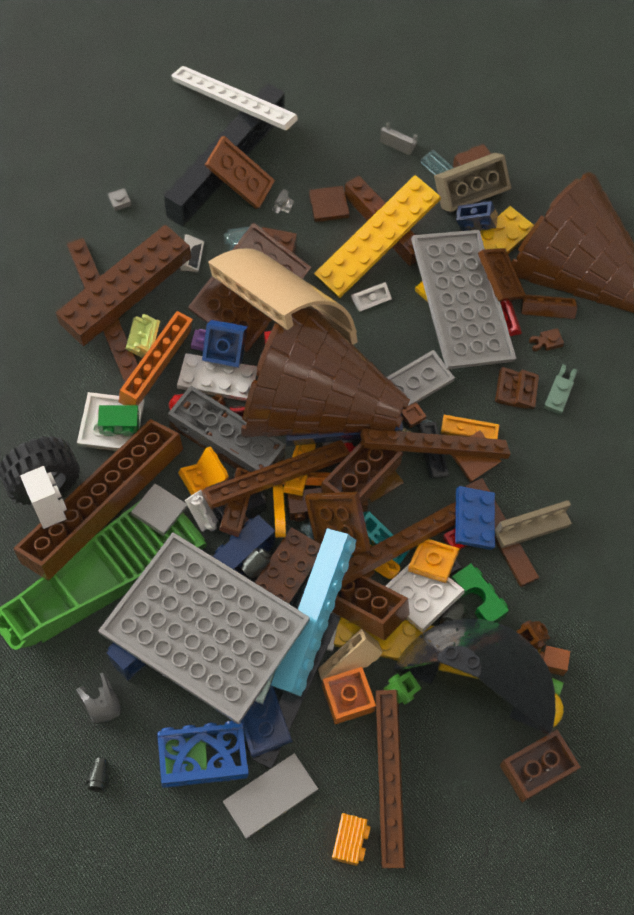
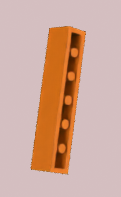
(155, 360)

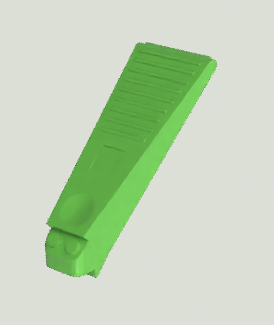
(89, 581)

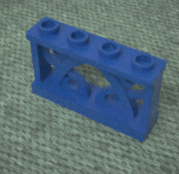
(227, 772)

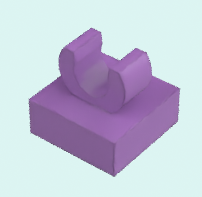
(198, 340)

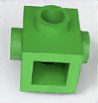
(406, 686)

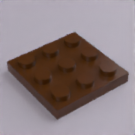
(338, 513)

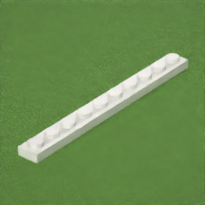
(235, 98)

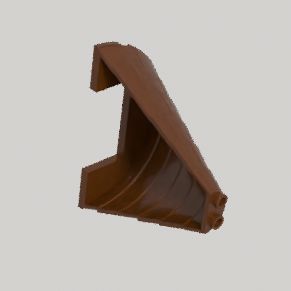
(581, 247)
(318, 384)

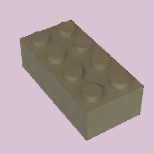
(472, 181)

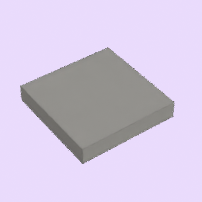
(159, 509)

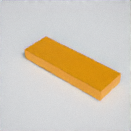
(466, 427)

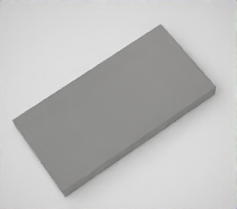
(270, 795)

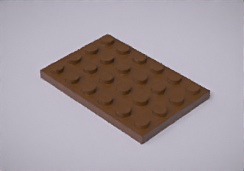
(224, 305)

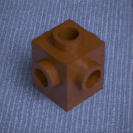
(534, 633)

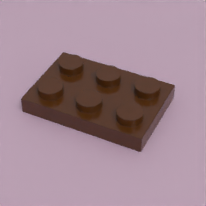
(501, 274)

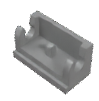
(398, 140)

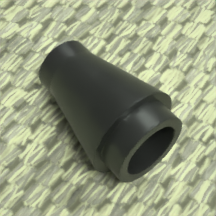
(98, 776)

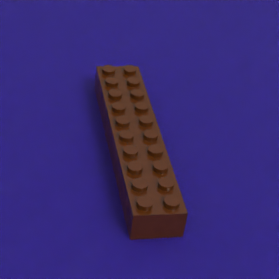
(100, 499)

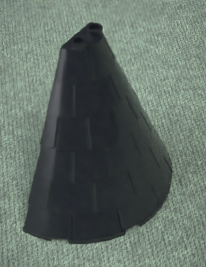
(495, 657)

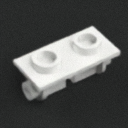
(201, 511)

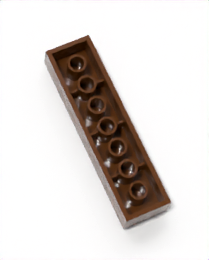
(123, 285)

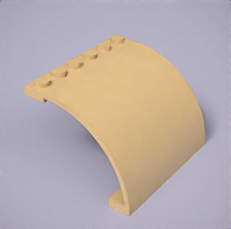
(277, 289)

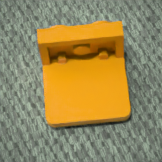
(204, 473)

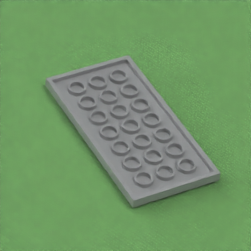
(462, 300)

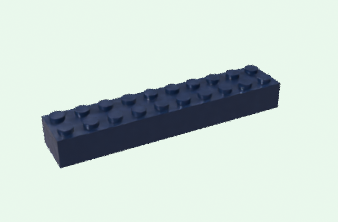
(254, 535)

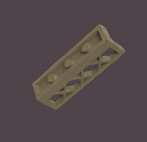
(533, 524)

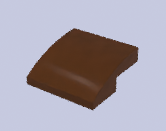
(517, 388)

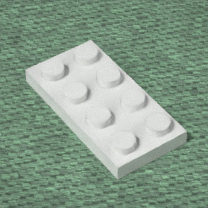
(216, 378)

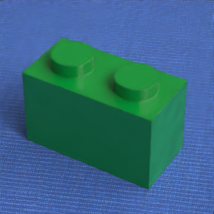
(118, 419)

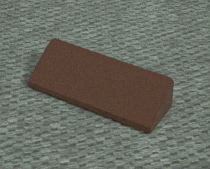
(549, 306)

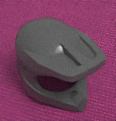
(105, 706)

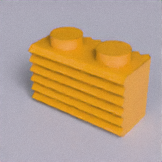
(350, 839)

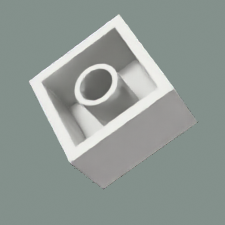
(44, 496)

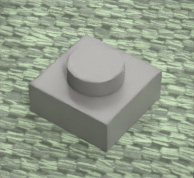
(119, 199)

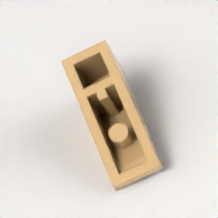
(355, 653)

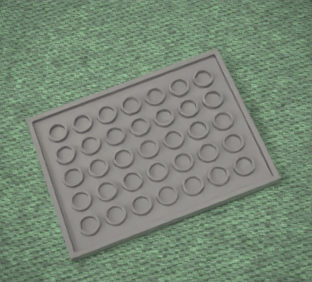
(205, 627)

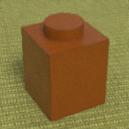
(556, 659)

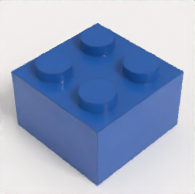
(224, 343)

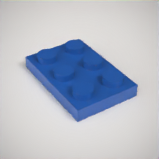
(475, 518)

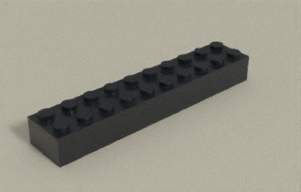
(199, 182)

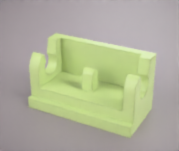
(142, 335)

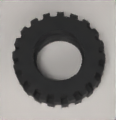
(49, 452)

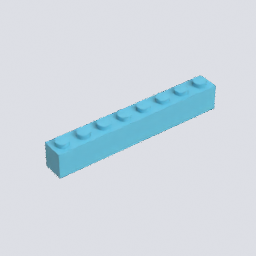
(316, 603)

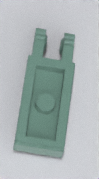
(560, 391)

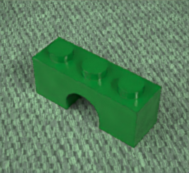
(472, 582)

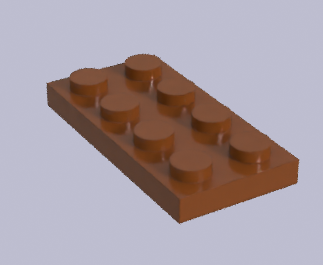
(239, 172)

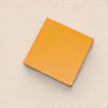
(433, 560)

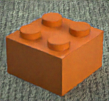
(348, 695)

